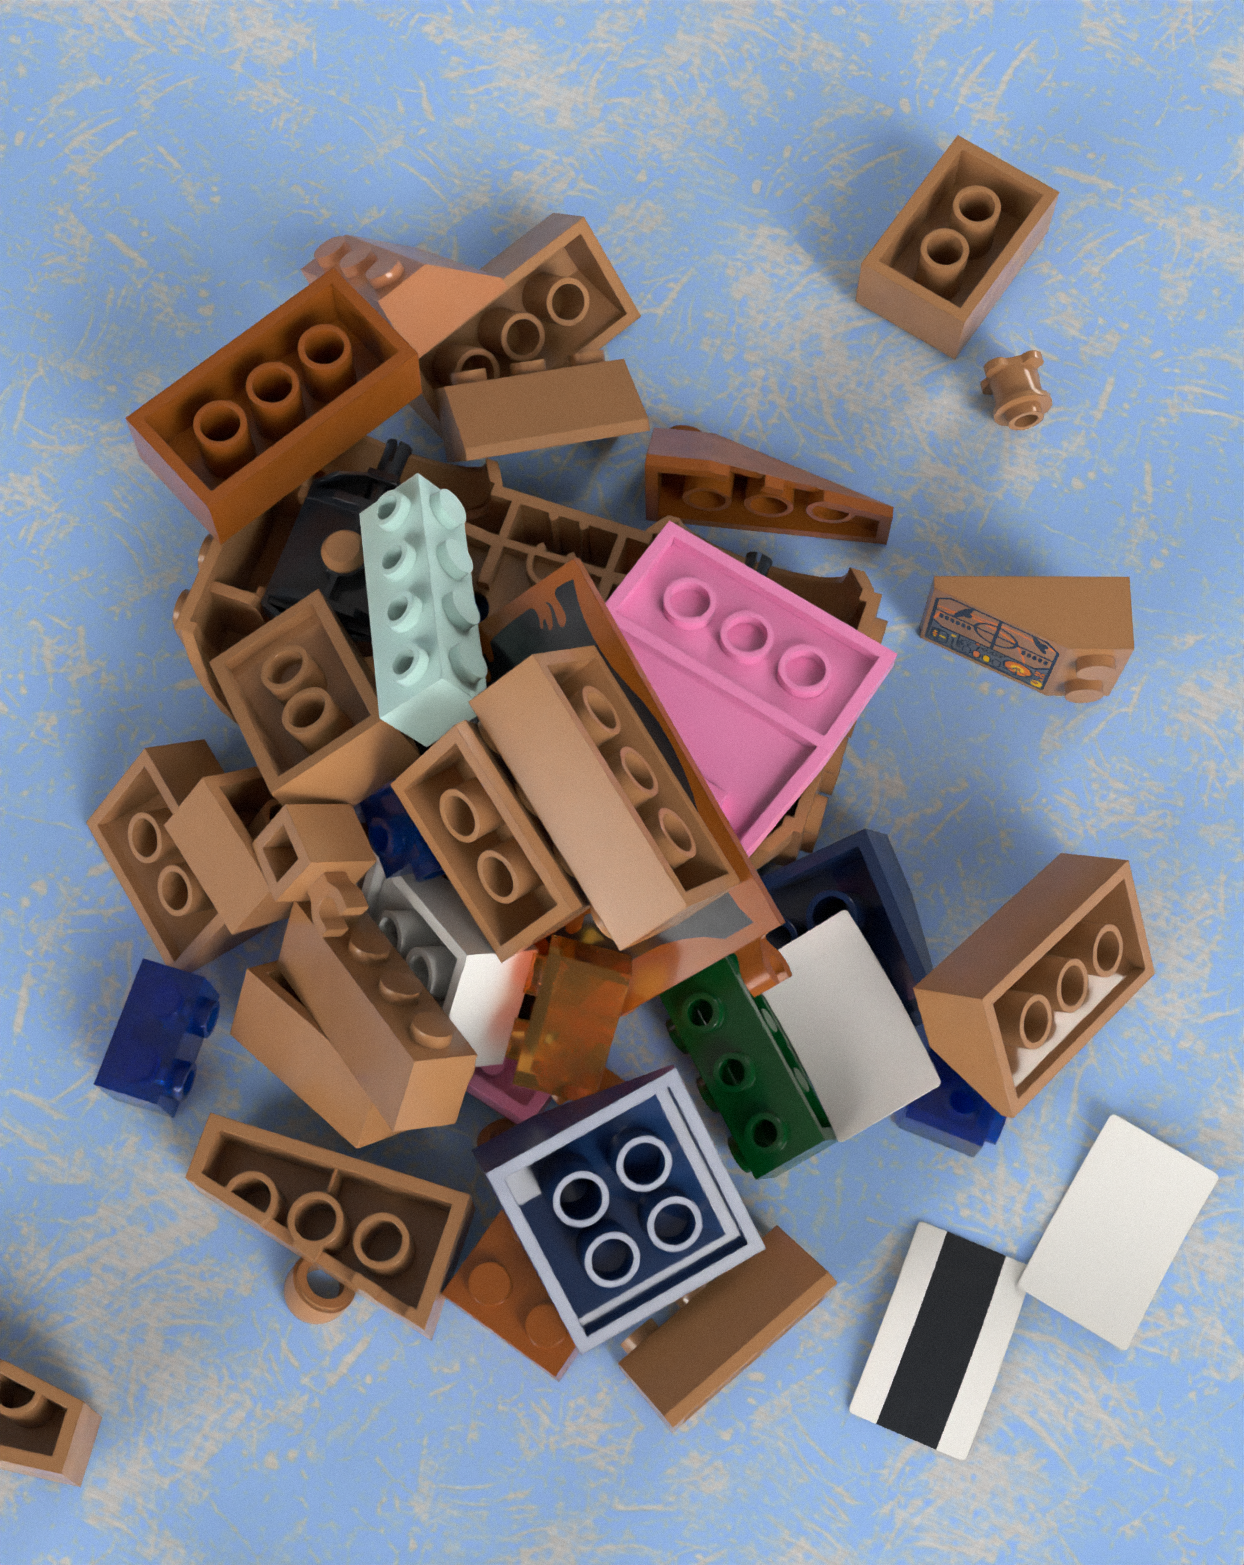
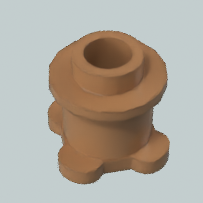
(1016, 390)

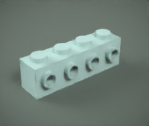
(422, 610)

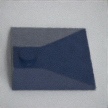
(867, 882)
(619, 1203)

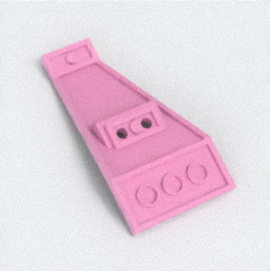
(752, 688)

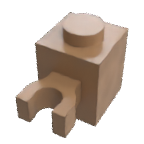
(317, 858)

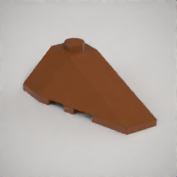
(736, 487)

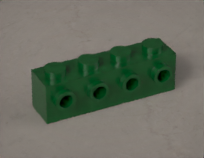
(747, 1070)

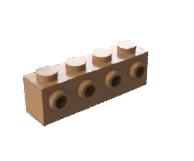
(379, 1019)

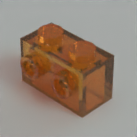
(571, 1018)

